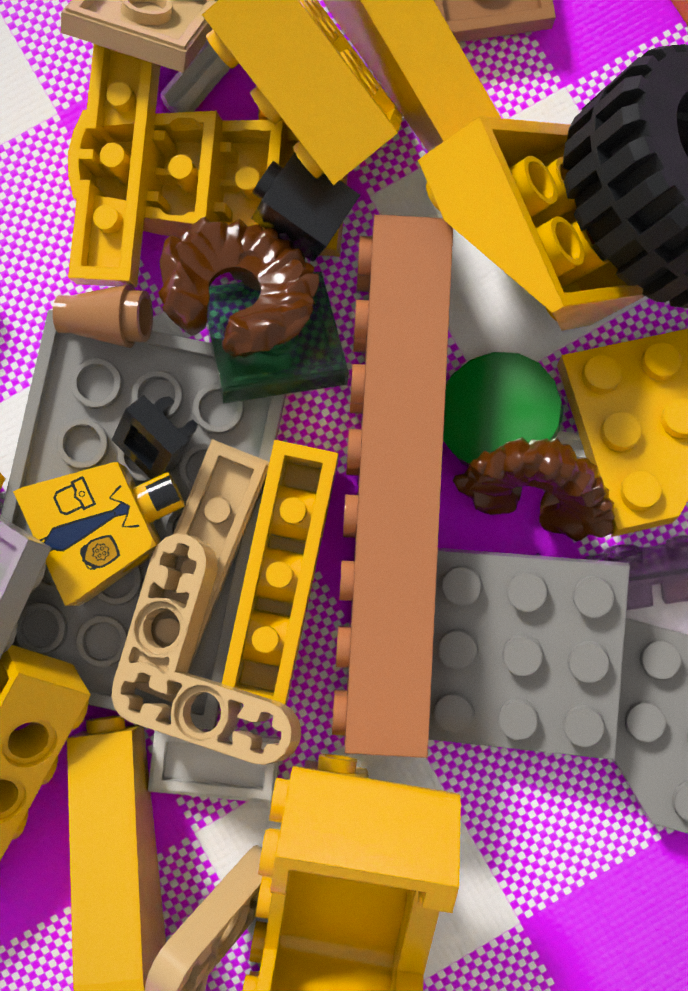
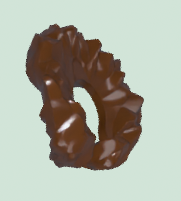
(256, 259)
(574, 493)

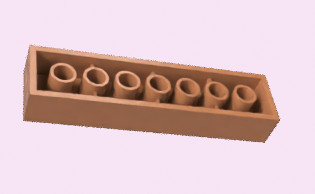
(399, 486)

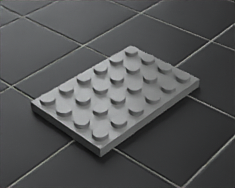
(68, 428)

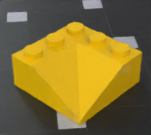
(307, 79)
(509, 199)

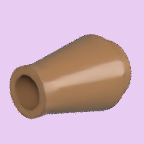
(108, 315)

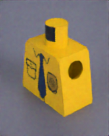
(96, 525)

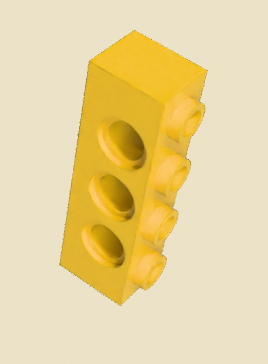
(280, 570)
(55, 703)

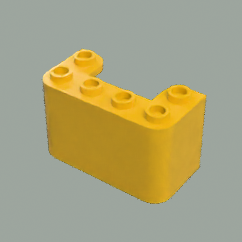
(353, 883)

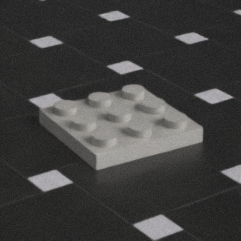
(528, 652)

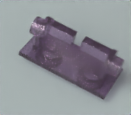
(650, 566)

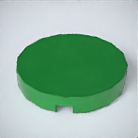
(498, 402)

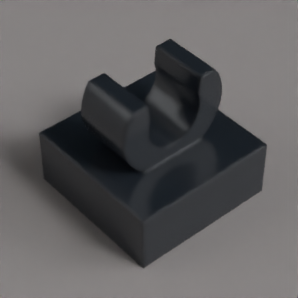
(151, 437)

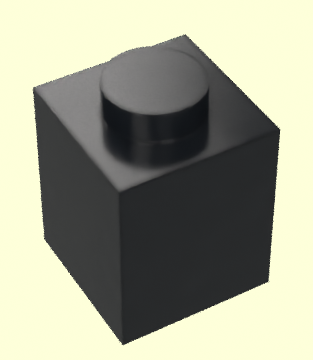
(302, 206)

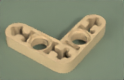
(168, 666)
(209, 930)

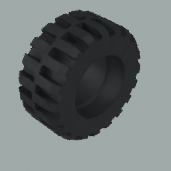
(632, 173)

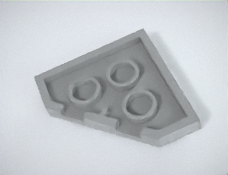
(655, 722)

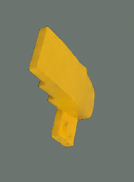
(158, 169)

